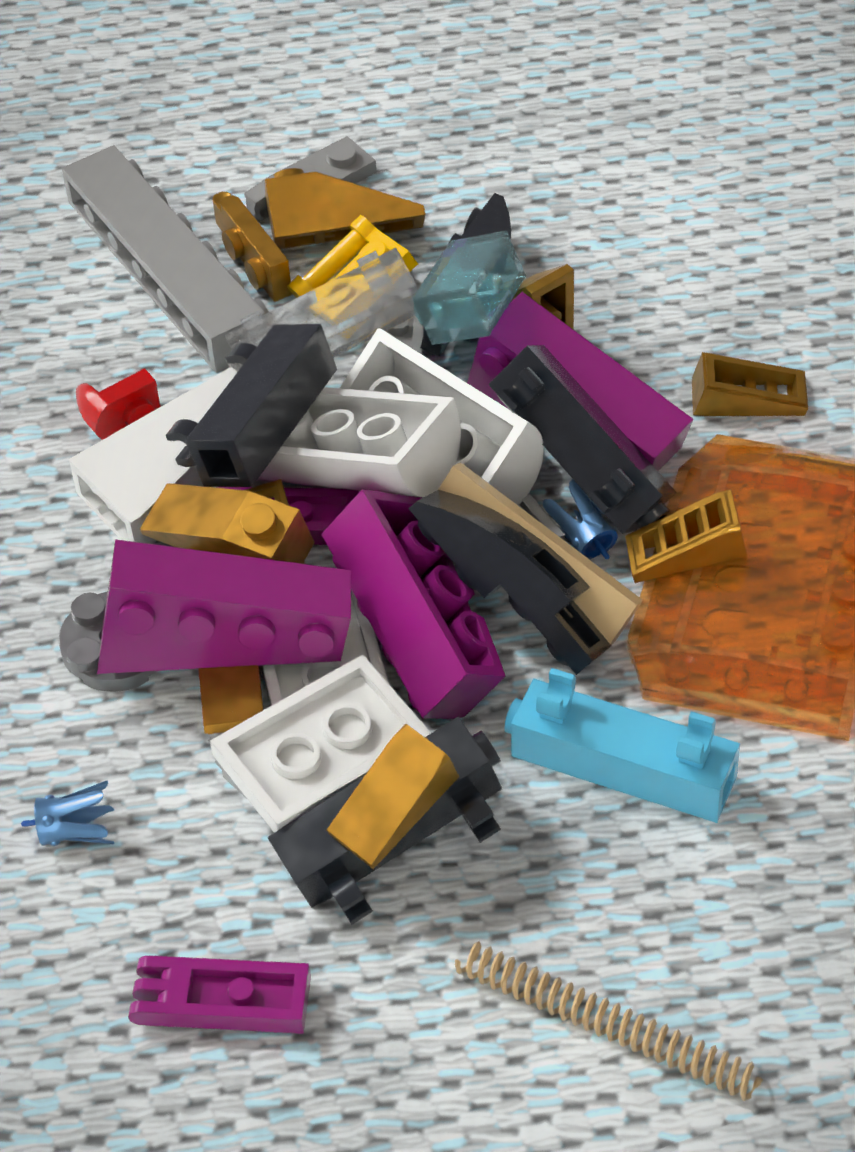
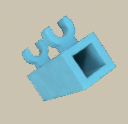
(624, 747)

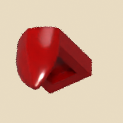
(118, 404)

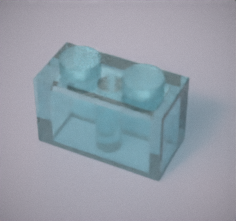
(469, 288)

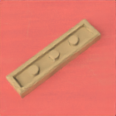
(606, 601)

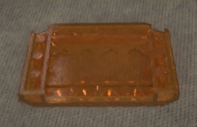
(770, 629)

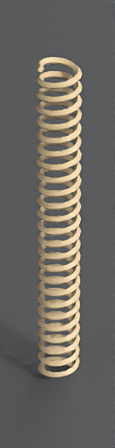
(632, 1040)

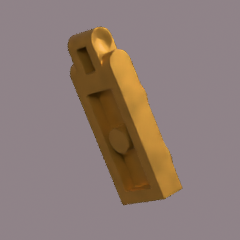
(247, 240)

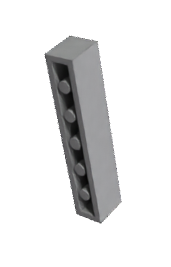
(160, 251)

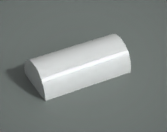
(493, 439)
(371, 443)

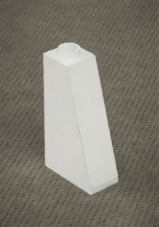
(131, 467)

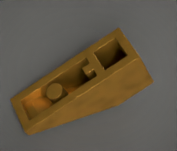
(321, 207)
(228, 523)

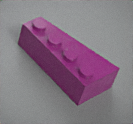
(637, 409)
(415, 605)
(219, 611)

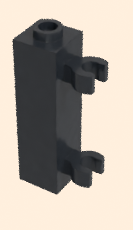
(257, 406)
(584, 439)
(329, 870)

